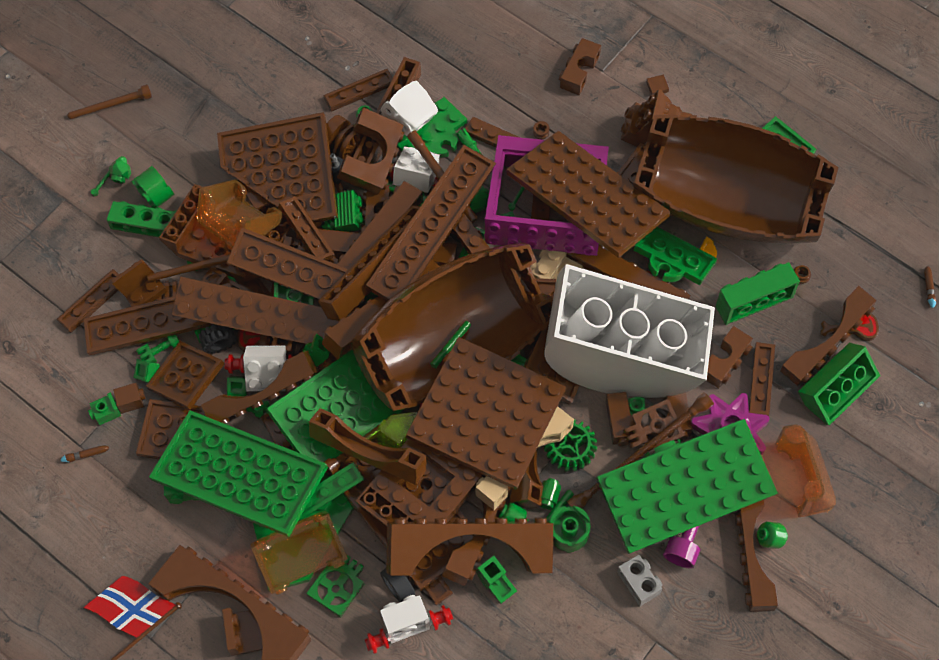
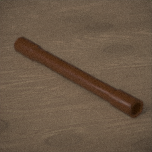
(420, 145)

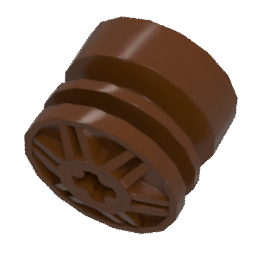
(342, 137)

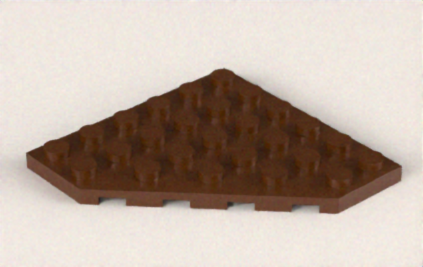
(284, 162)

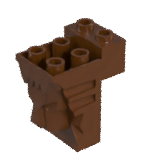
(640, 117)

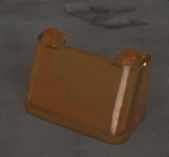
(225, 212)
(818, 492)
(308, 549)

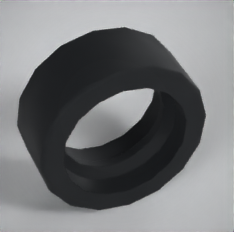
(398, 585)

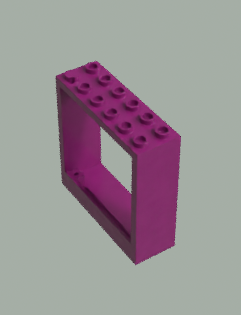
(536, 233)

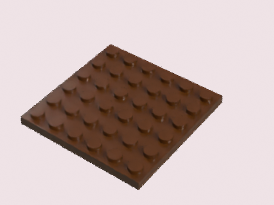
(486, 413)

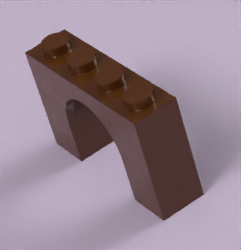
(387, 134)
(620, 417)

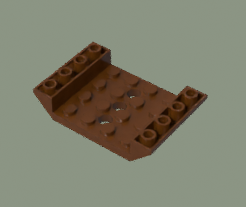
(196, 244)

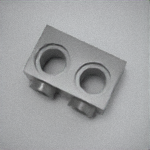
(635, 582)

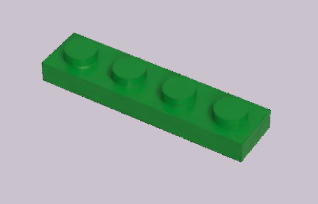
(333, 487)

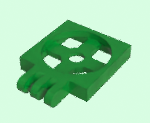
(347, 572)

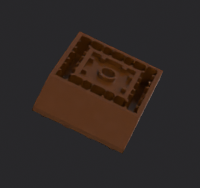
(394, 498)

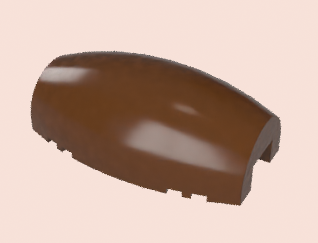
(735, 179)
(485, 288)

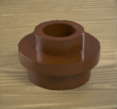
(805, 271)

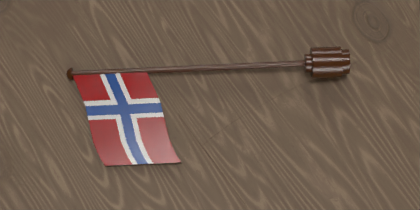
(131, 609)

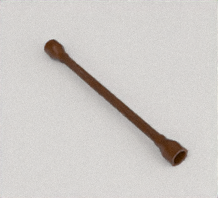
(700, 405)

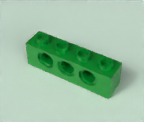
(136, 224)

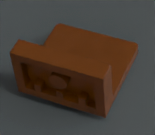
(135, 284)
(241, 632)

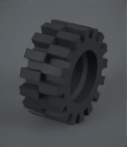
(217, 338)

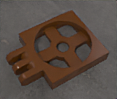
(640, 433)

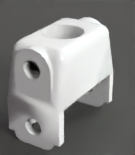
(410, 107)

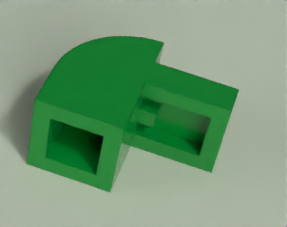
(494, 578)

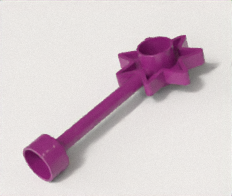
(681, 549)

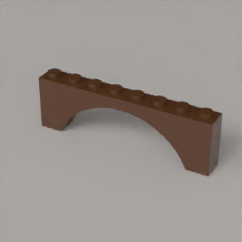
(413, 540)
(189, 574)

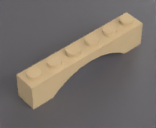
(494, 492)

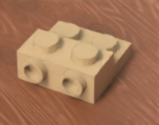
(551, 264)

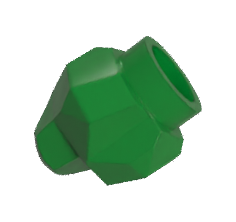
(120, 170)

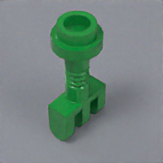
(148, 354)

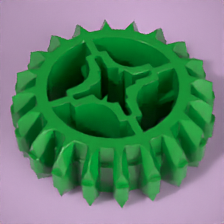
(583, 436)

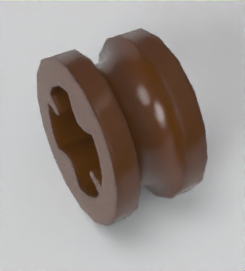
(539, 134)

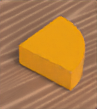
(709, 247)

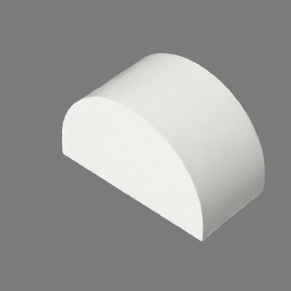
(626, 336)

